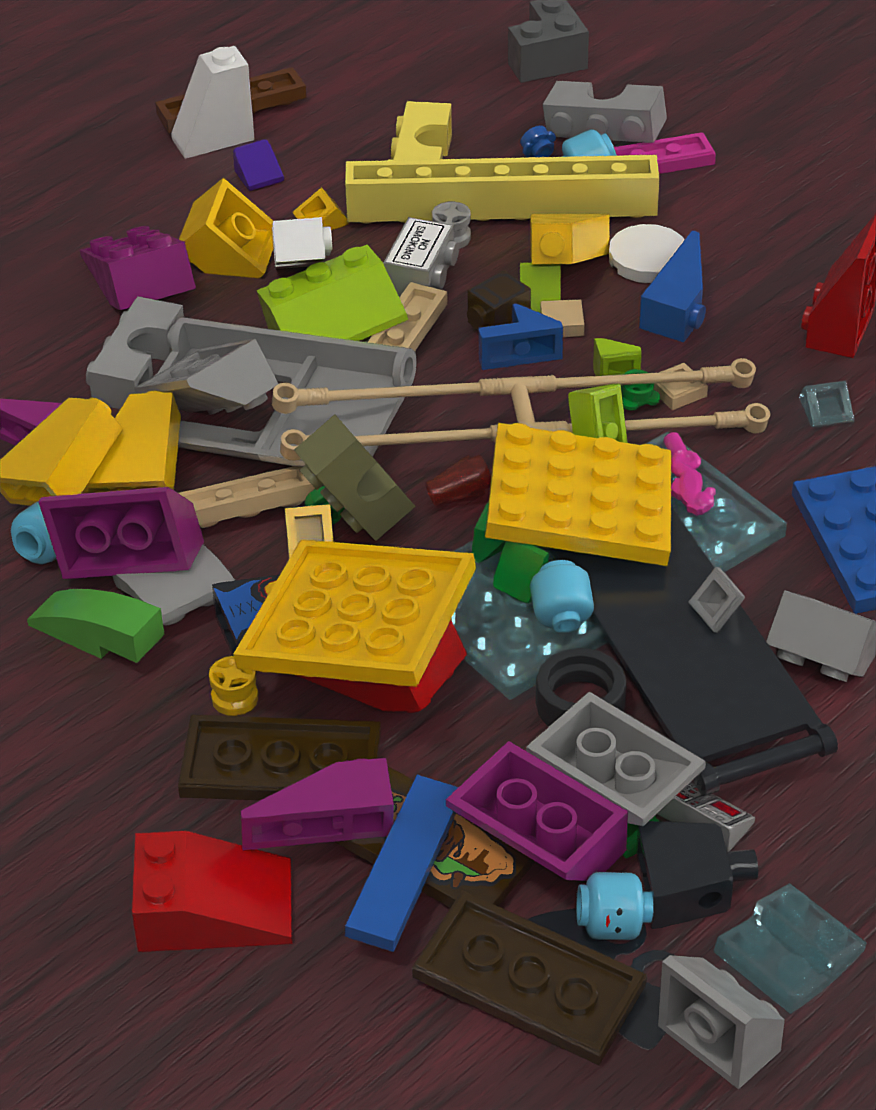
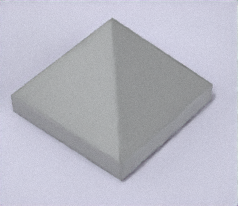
(716, 599)

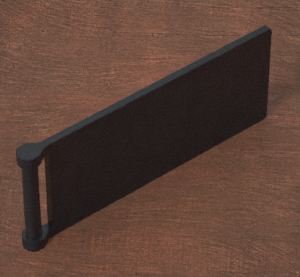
(702, 685)

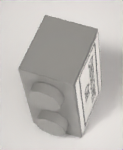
(421, 254)

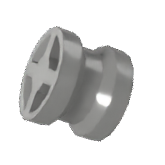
(457, 215)

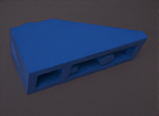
(674, 298)

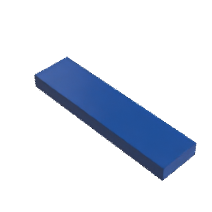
(402, 865)

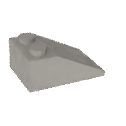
(617, 757)

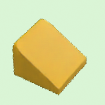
(323, 206)

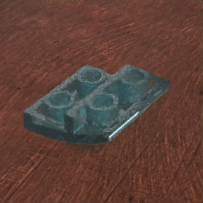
(790, 948)

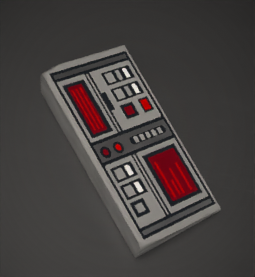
(692, 807)

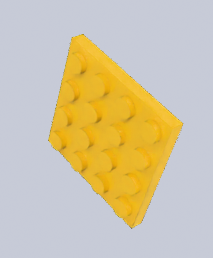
(580, 494)
(356, 612)

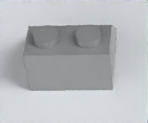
(823, 634)
(718, 1018)

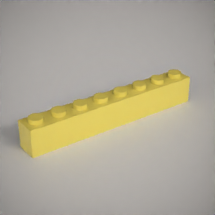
(503, 187)

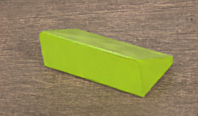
(598, 412)

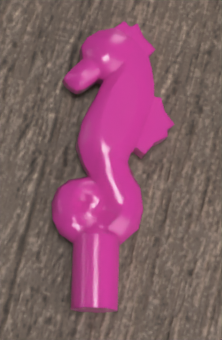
(690, 484)

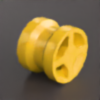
(232, 688)

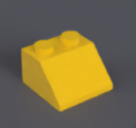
(228, 233)

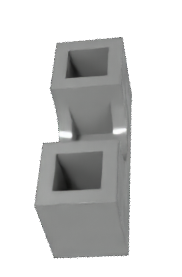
(630, 117)
(129, 351)

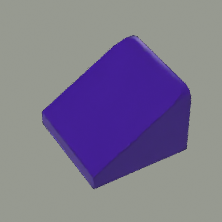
(257, 165)

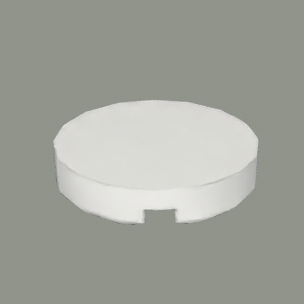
(643, 251)

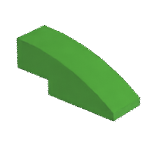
(100, 622)

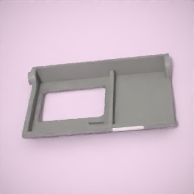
(305, 363)

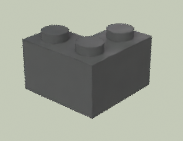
(549, 42)

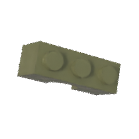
(352, 479)

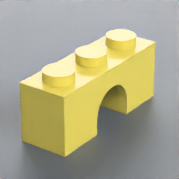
(423, 132)

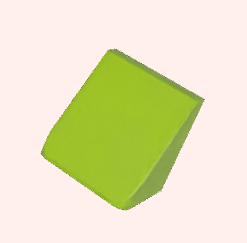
(543, 281)
(615, 357)

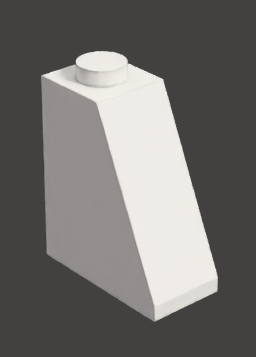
(216, 105)

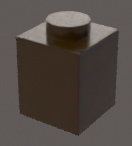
(493, 299)

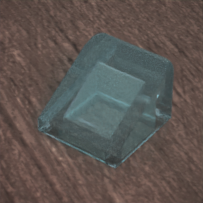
(827, 404)

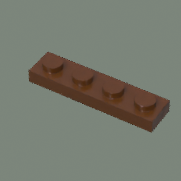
(266, 91)

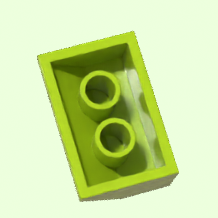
(335, 298)

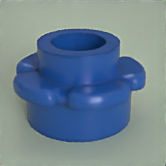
(538, 142)

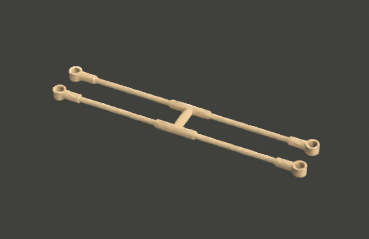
(519, 389)

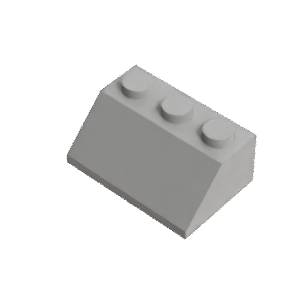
(217, 378)

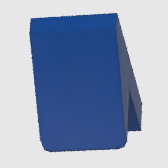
(526, 340)

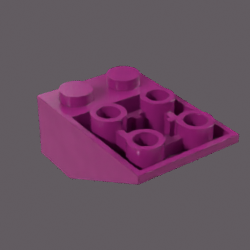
(139, 265)

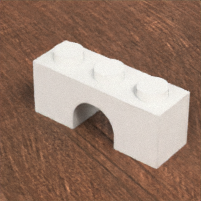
(300, 242)

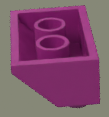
(122, 532)
(543, 814)

